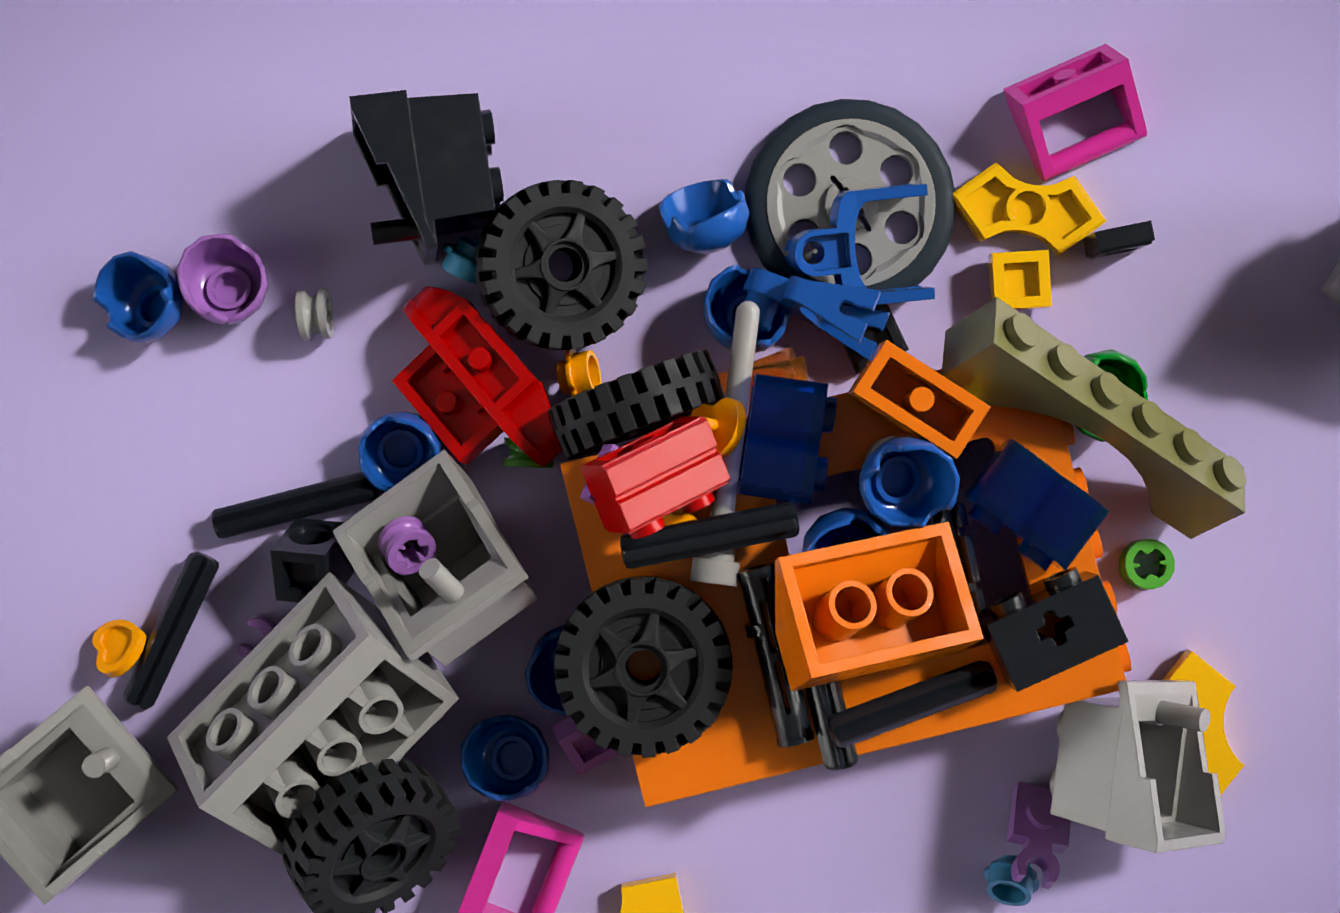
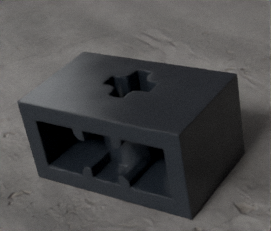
(1086, 628)

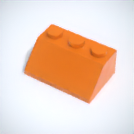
(872, 606)

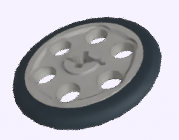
(882, 135)

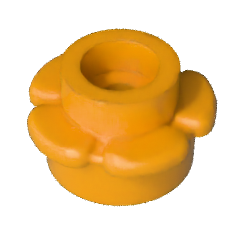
(578, 372)

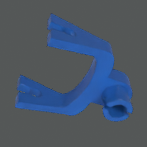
(837, 243)
(819, 305)

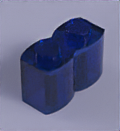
(785, 439)
(1034, 505)

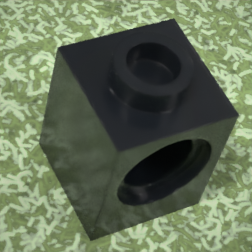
(305, 557)

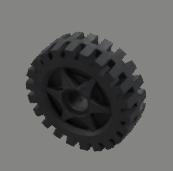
(604, 258)
(636, 403)
(636, 713)
(371, 839)

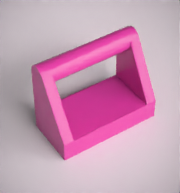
(1067, 86)
(507, 821)

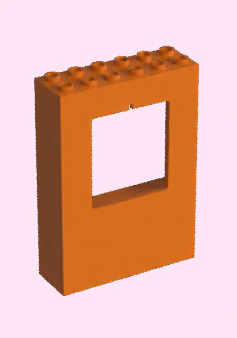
(743, 737)

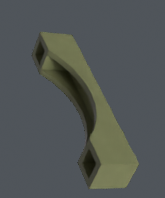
(1022, 366)

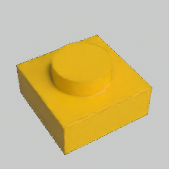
(1021, 278)

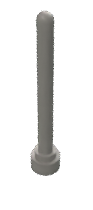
(720, 566)

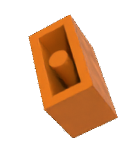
(918, 399)

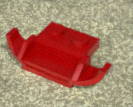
(472, 382)

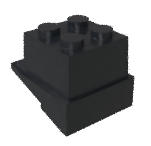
(431, 161)

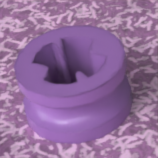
(399, 532)

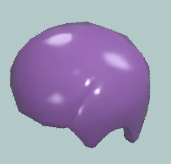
(222, 279)

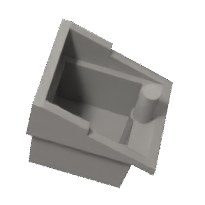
(461, 591)
(1139, 767)
(74, 794)

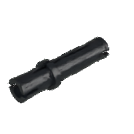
(790, 723)

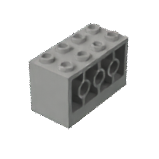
(305, 709)

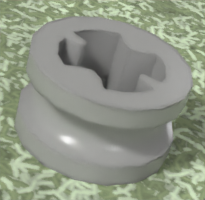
(314, 314)

